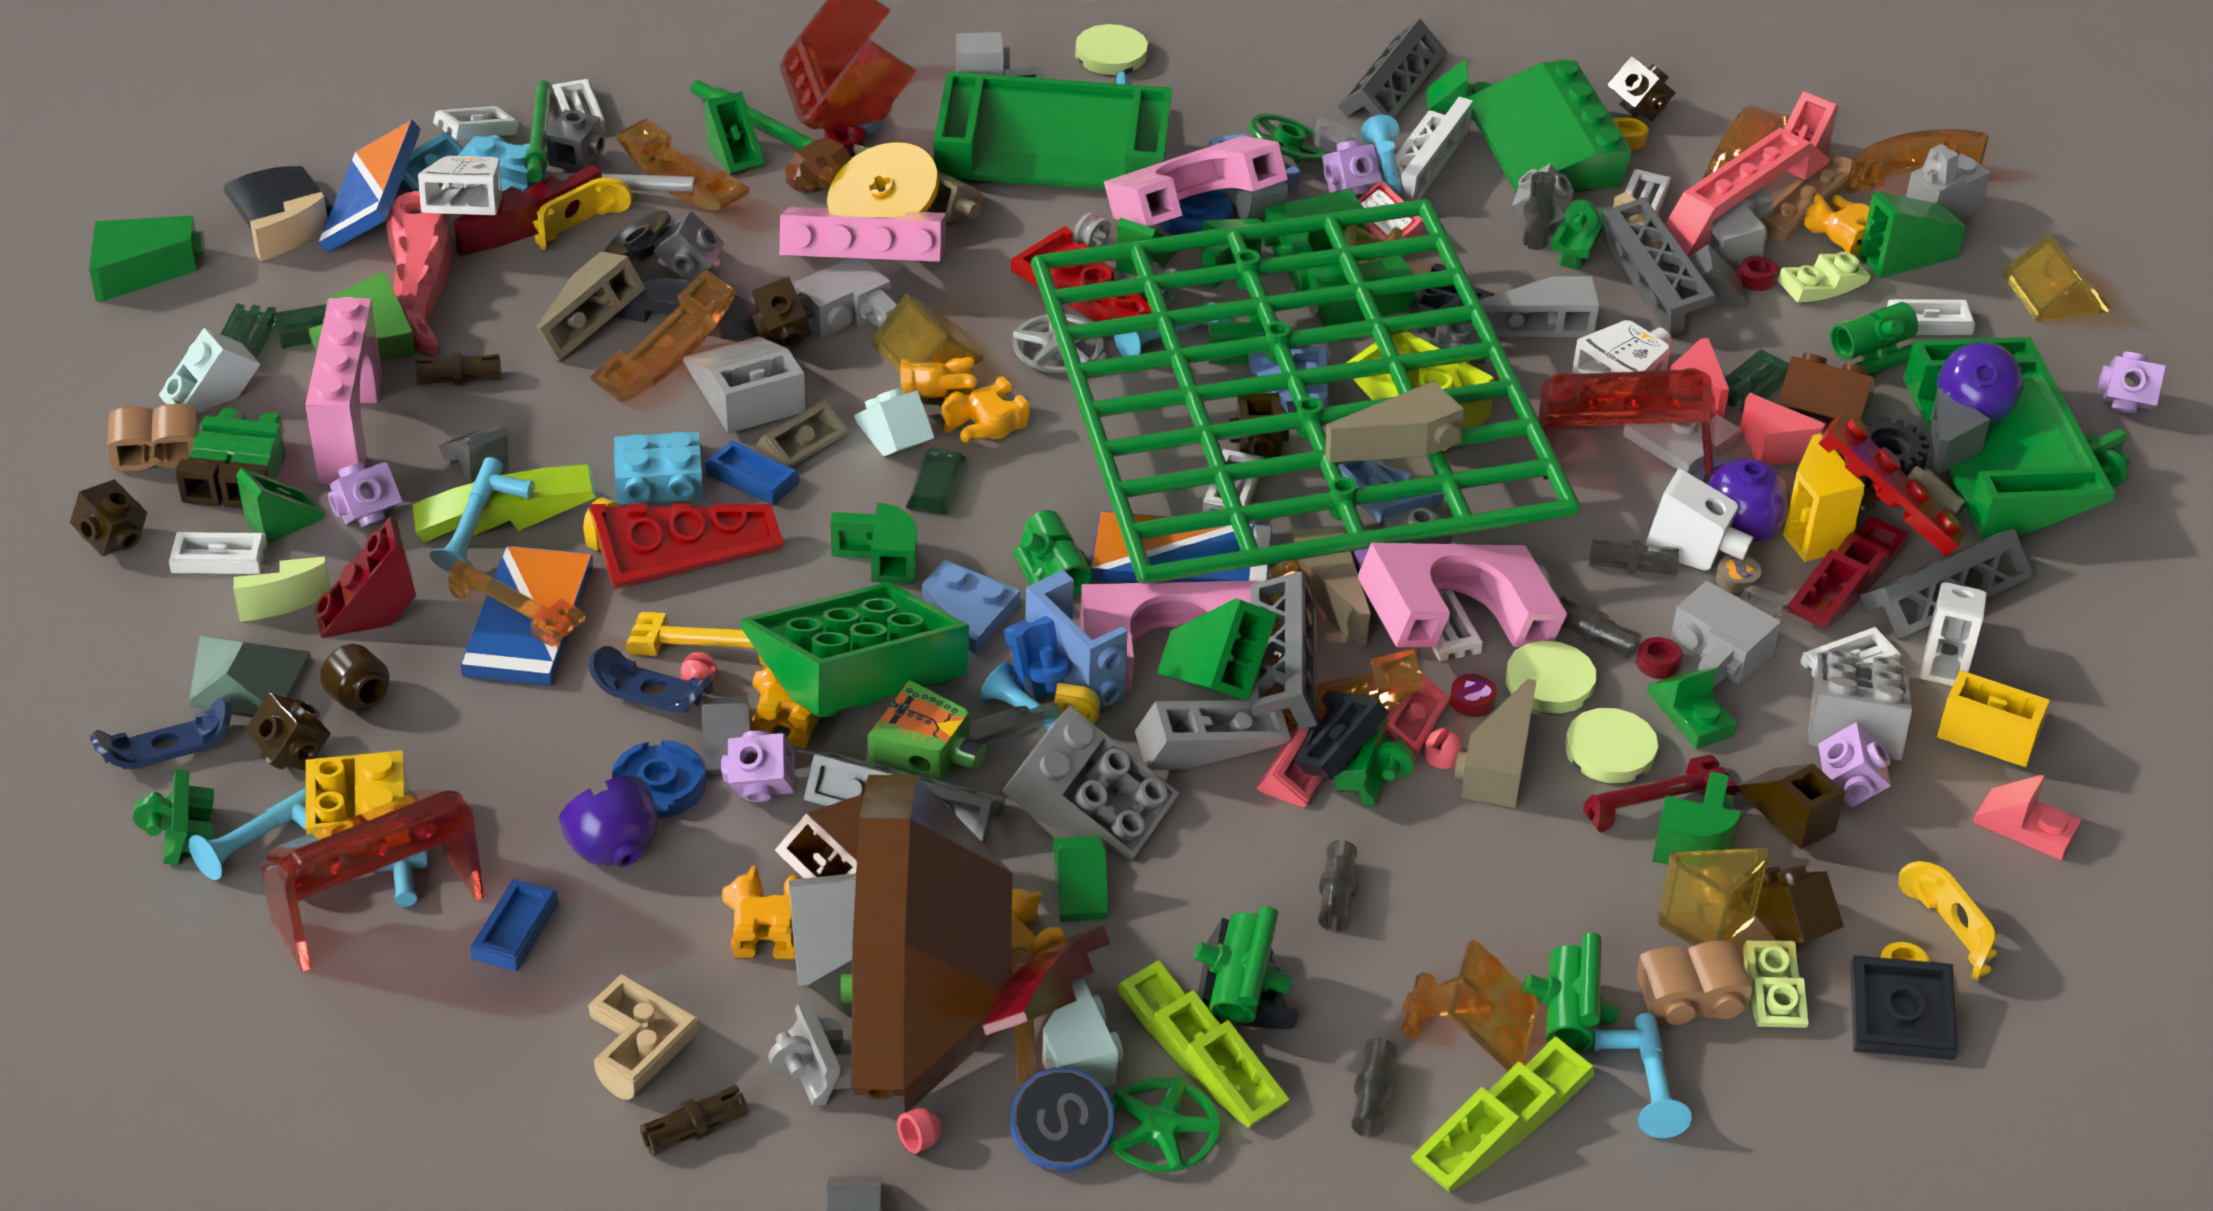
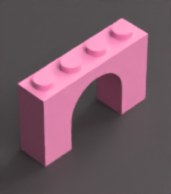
(1155, 191)
(821, 234)
(342, 377)
(1504, 578)
(1152, 607)

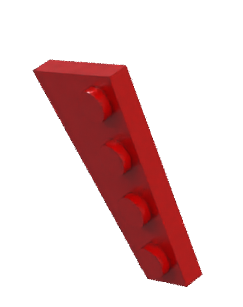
(1078, 276)
(1891, 484)
(668, 541)

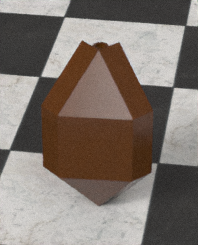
(924, 940)

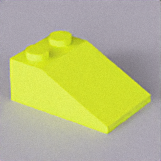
(1445, 376)

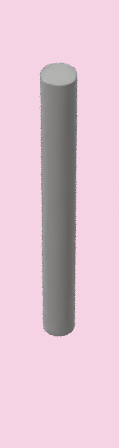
(645, 182)

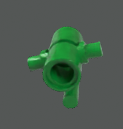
(1876, 337)
(1050, 549)
(1243, 965)
(1573, 993)

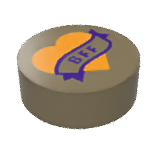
(1736, 575)

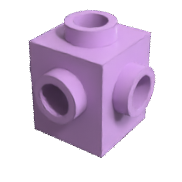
(1352, 167)
(2146, 378)
(374, 483)
(1855, 763)
(759, 766)

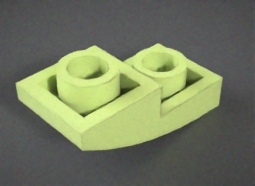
(1828, 278)
(273, 594)
(1777, 990)

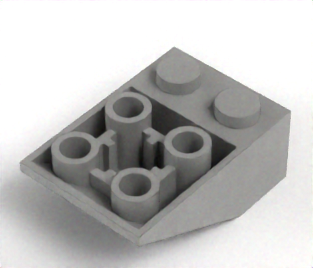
(749, 382)
(1863, 694)
(1090, 786)

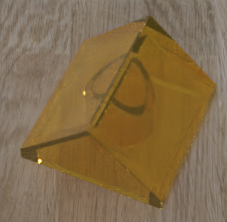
(2053, 283)
(921, 335)
(1711, 893)

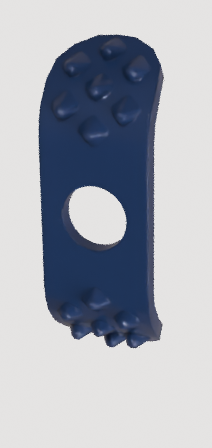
(626, 681)
(193, 737)

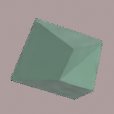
(244, 673)

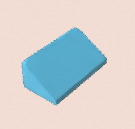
(426, 155)

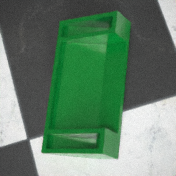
(1048, 129)
(2032, 462)

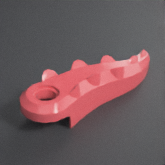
(423, 260)

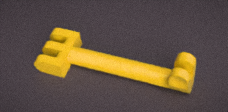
(654, 630)

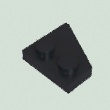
(1344, 729)

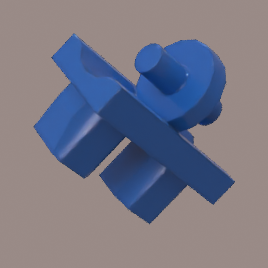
(1036, 657)

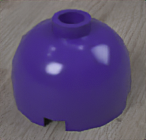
(1983, 379)
(1759, 493)
(611, 824)

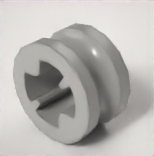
(1092, 230)

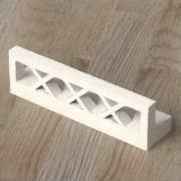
(1435, 149)

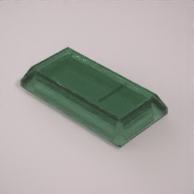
(936, 481)

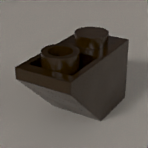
(1797, 801)
(1797, 904)

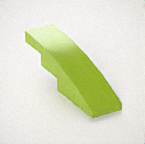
(555, 492)
(1201, 1046)
(1503, 1116)

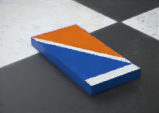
(369, 186)
(1112, 562)
(503, 637)

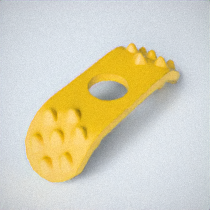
(595, 198)
(1941, 891)

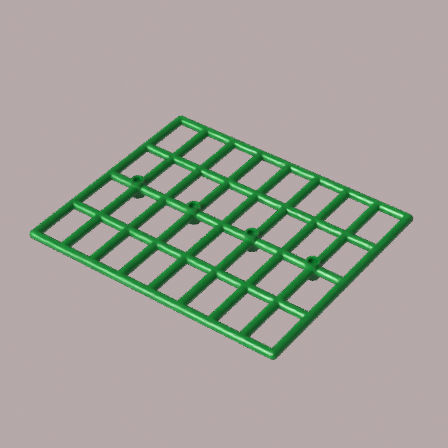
(1310, 413)

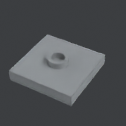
(1681, 443)

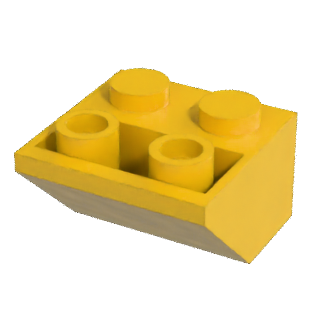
(1822, 503)
(1993, 718)
(352, 785)

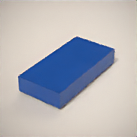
(752, 472)
(514, 925)

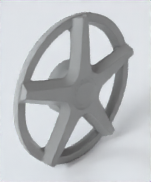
(1050, 347)

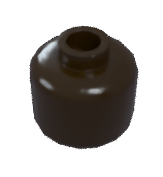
(355, 677)

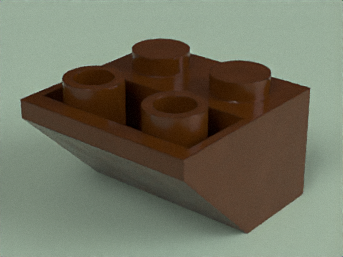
(1825, 390)
(824, 840)

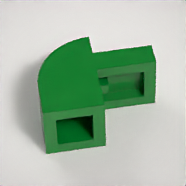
(884, 537)
(1696, 825)

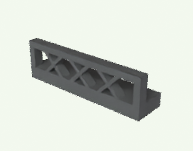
(1393, 63)
(1644, 262)
(1940, 571)
(1298, 642)
(841, 777)

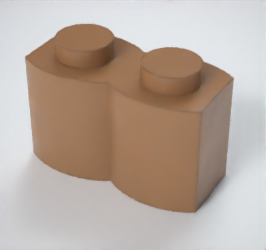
(151, 437)
(1694, 982)

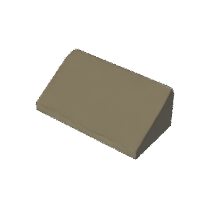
(803, 435)

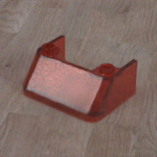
(840, 73)
(1631, 399)
(365, 845)

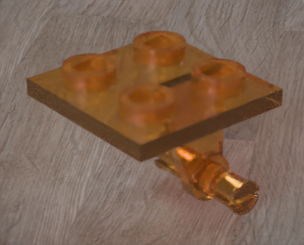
(1482, 1001)

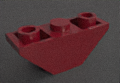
(370, 588)

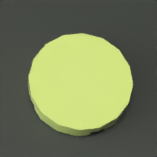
(1111, 49)
(1561, 671)
(1611, 745)

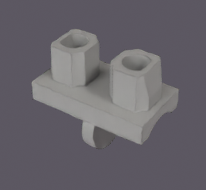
(809, 1054)

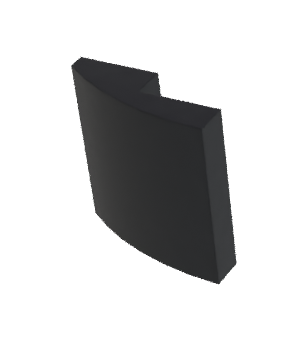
(265, 190)

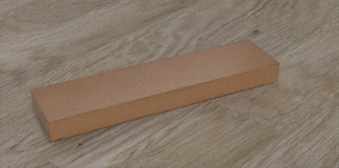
(1791, 205)

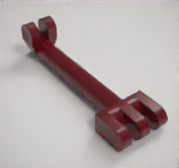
(1603, 806)

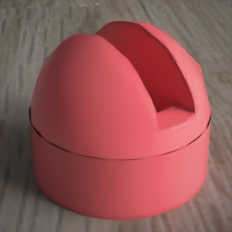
(699, 666)
(1447, 756)
(919, 1129)

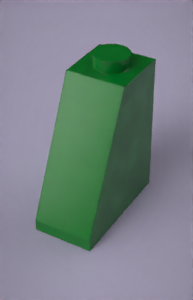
(1908, 234)
(142, 253)
(1220, 649)

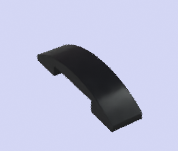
(662, 298)

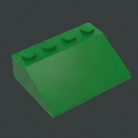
(1553, 119)
(858, 647)

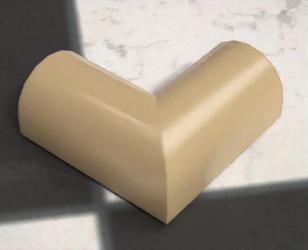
(648, 1038)

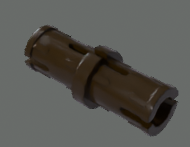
(458, 369)
(693, 1120)

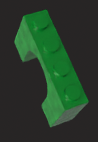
(1333, 275)

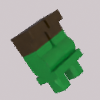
(224, 448)

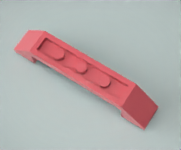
(1735, 181)

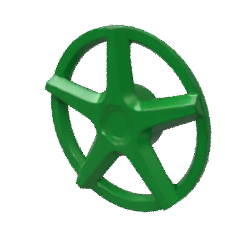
(1289, 135)
(1163, 1124)

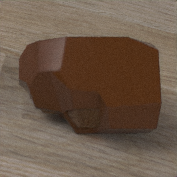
(816, 165)

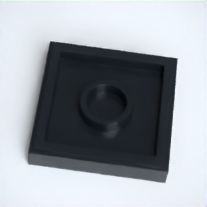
(1903, 1007)

